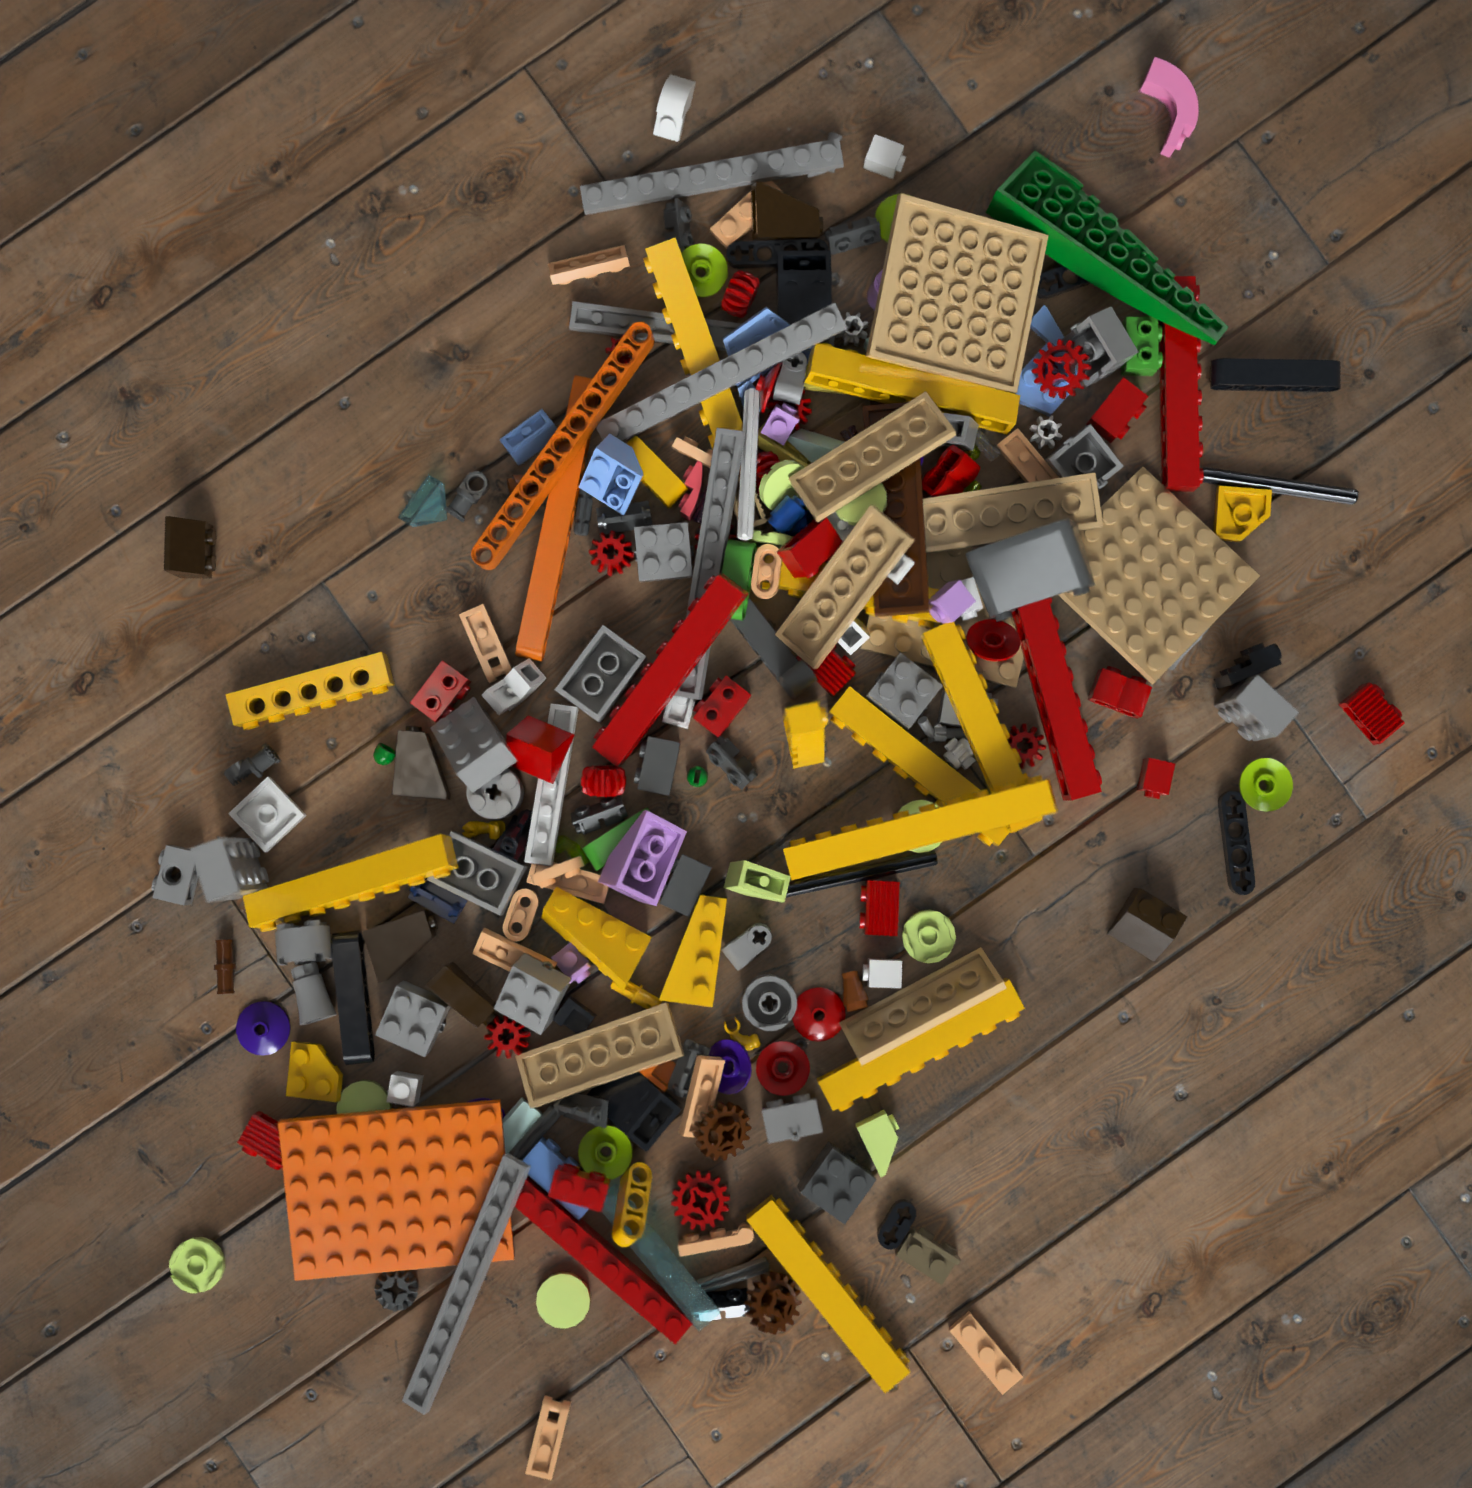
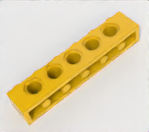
(242, 702)

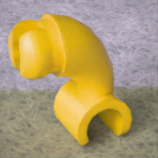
(475, 828)
(746, 1041)

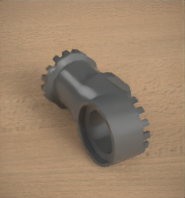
(466, 497)
(256, 764)

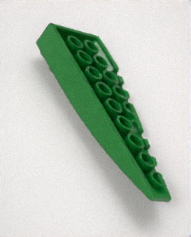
(1096, 247)

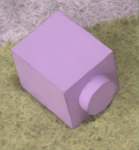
(950, 602)

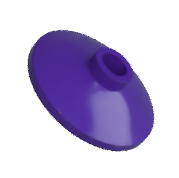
(276, 1028)
(734, 1053)

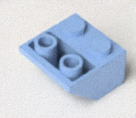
(613, 474)

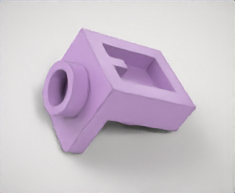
(781, 423)
(572, 963)

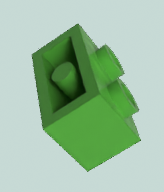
(1145, 335)

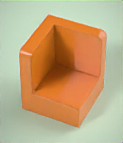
(660, 1074)

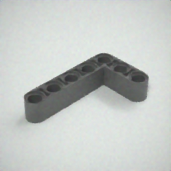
(790, 673)

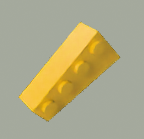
(805, 733)
(597, 935)
(697, 960)

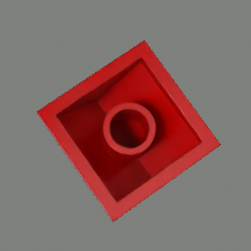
(539, 747)

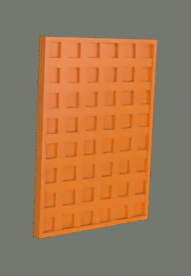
(389, 1187)

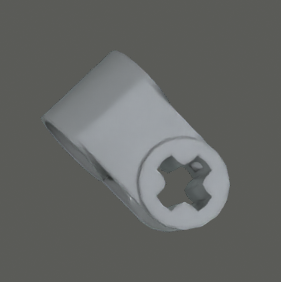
(791, 379)
(743, 948)

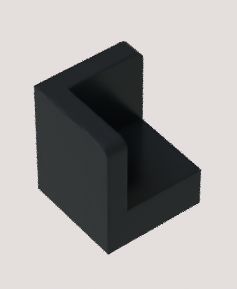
(574, 1016)

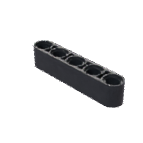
(1275, 375)
(352, 997)

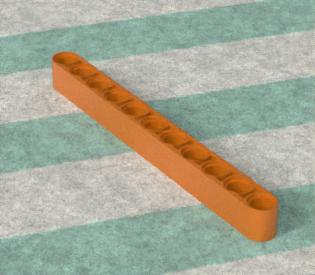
(564, 432)
(553, 544)

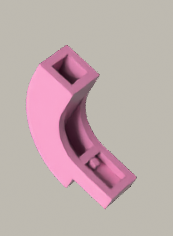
(1179, 96)

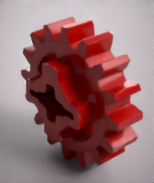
(1068, 361)
(690, 1206)

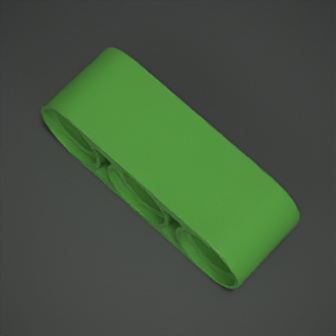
(739, 568)
(602, 847)

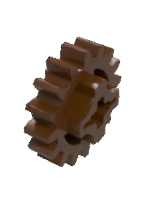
(722, 1130)
(772, 1302)

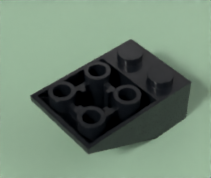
(802, 283)
(638, 1108)

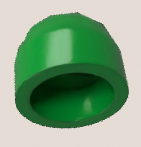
(384, 754)
(691, 776)

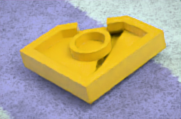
(1240, 511)
(312, 1073)

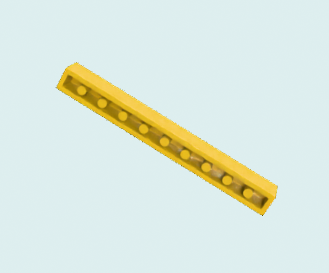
(922, 828)

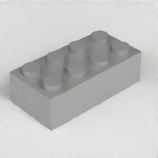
(229, 868)

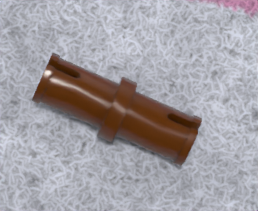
(225, 966)

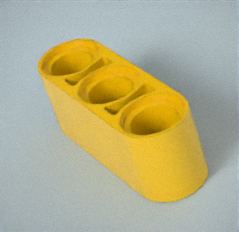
(657, 475)
(624, 1213)

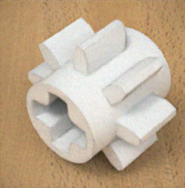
(856, 334)
(1052, 431)
(959, 753)

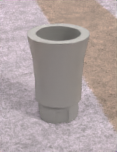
(311, 994)

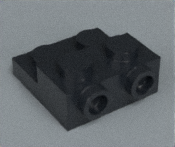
(1253, 661)

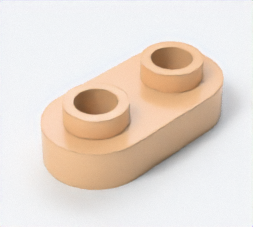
(766, 572)
(547, 876)
(520, 914)

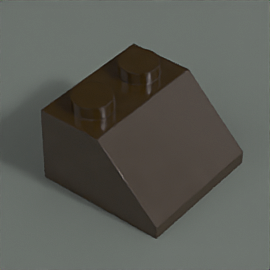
(189, 548)
(1146, 924)

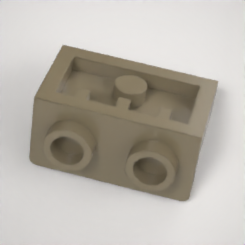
(927, 1254)

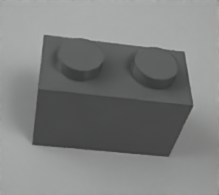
(658, 765)
(684, 884)

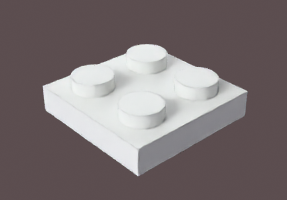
(267, 814)

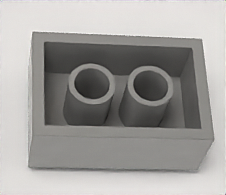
(601, 674)
(1255, 709)
(473, 744)
(482, 875)

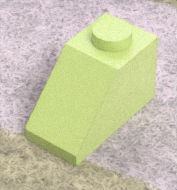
(756, 881)
(879, 1138)

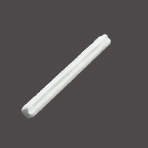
(748, 465)

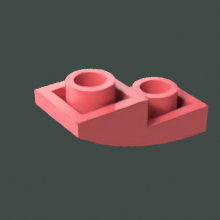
(694, 483)

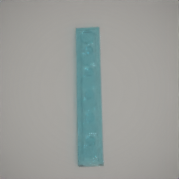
(667, 1269)

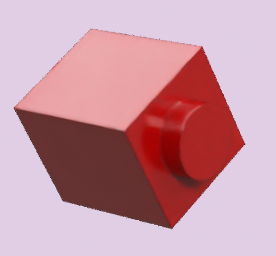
(1155, 777)

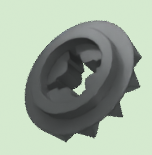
(404, 1299)

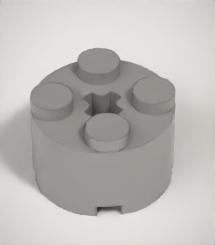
(503, 806)
(304, 943)
(782, 1010)

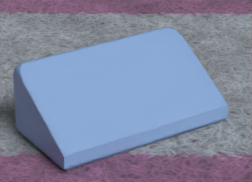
(529, 437)

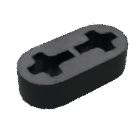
(901, 1227)

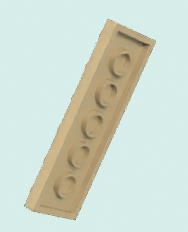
(872, 456)
(844, 586)
(922, 1005)
(599, 1055)

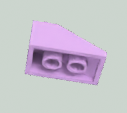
(643, 858)

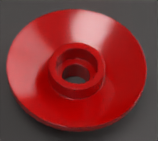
(766, 385)
(993, 640)
(812, 1001)
(782, 1082)

